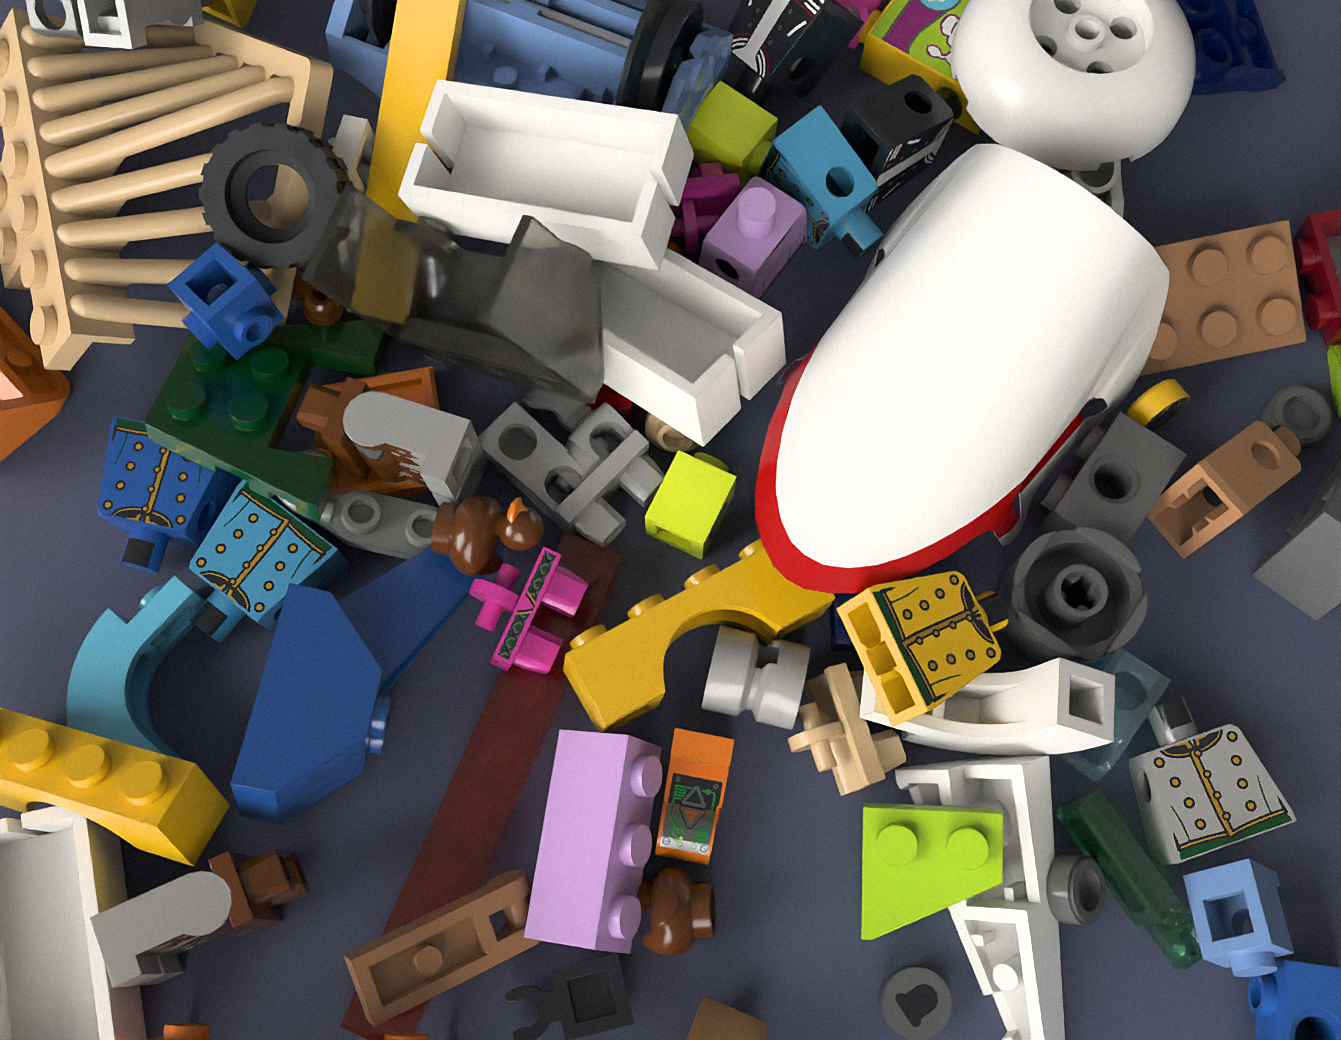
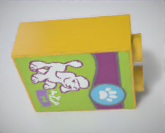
(917, 41)

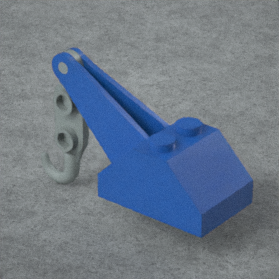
(336, 660)

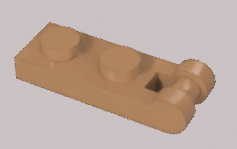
(441, 948)

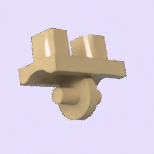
(842, 738)

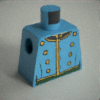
(828, 178)
(253, 558)

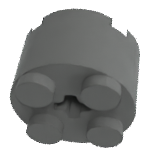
(1106, 592)

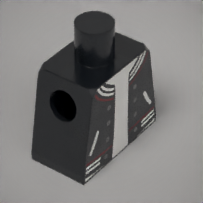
(788, 44)
(900, 131)

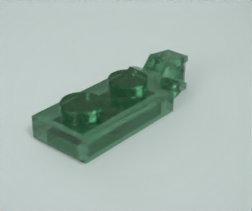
(1131, 875)

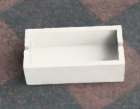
(575, 165)
(686, 342)
(49, 954)

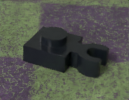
(585, 998)

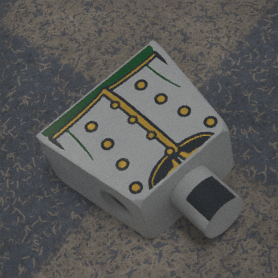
(1201, 788)

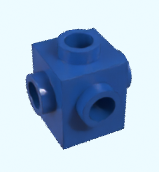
(226, 301)

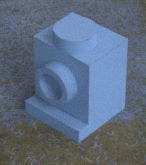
(1221, 903)

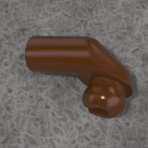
(316, 305)

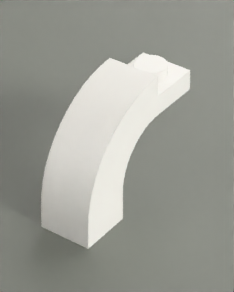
(1014, 713)

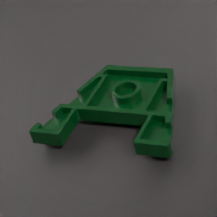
(237, 410)

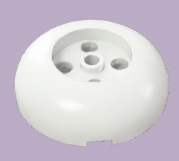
(1055, 101)

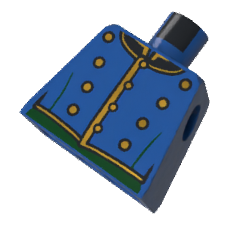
(157, 495)

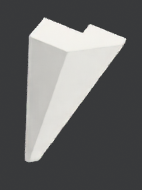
(1010, 926)

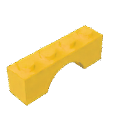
(622, 668)
(132, 791)

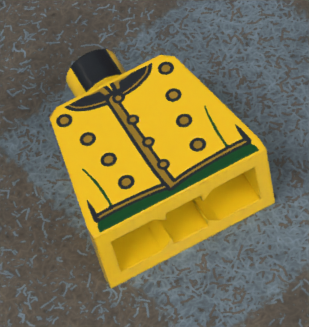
(923, 639)

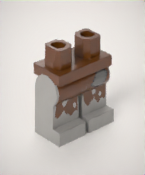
(395, 439)
(149, 931)

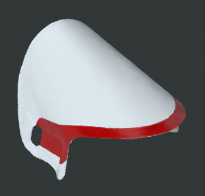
(955, 374)

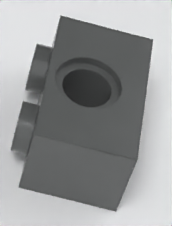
(1127, 457)

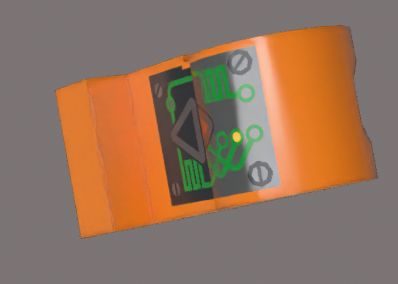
(693, 795)

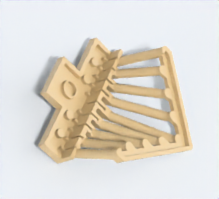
(61, 160)

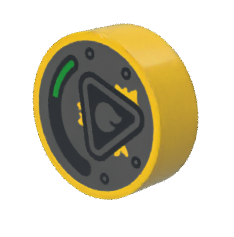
(1159, 404)

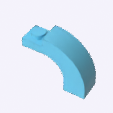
(118, 663)

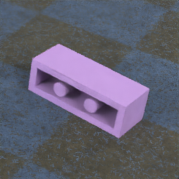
(594, 841)

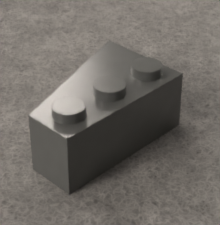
(1309, 563)

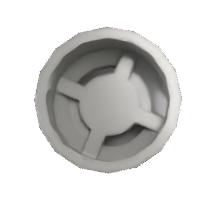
(756, 677)

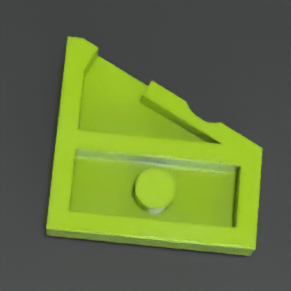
(925, 861)

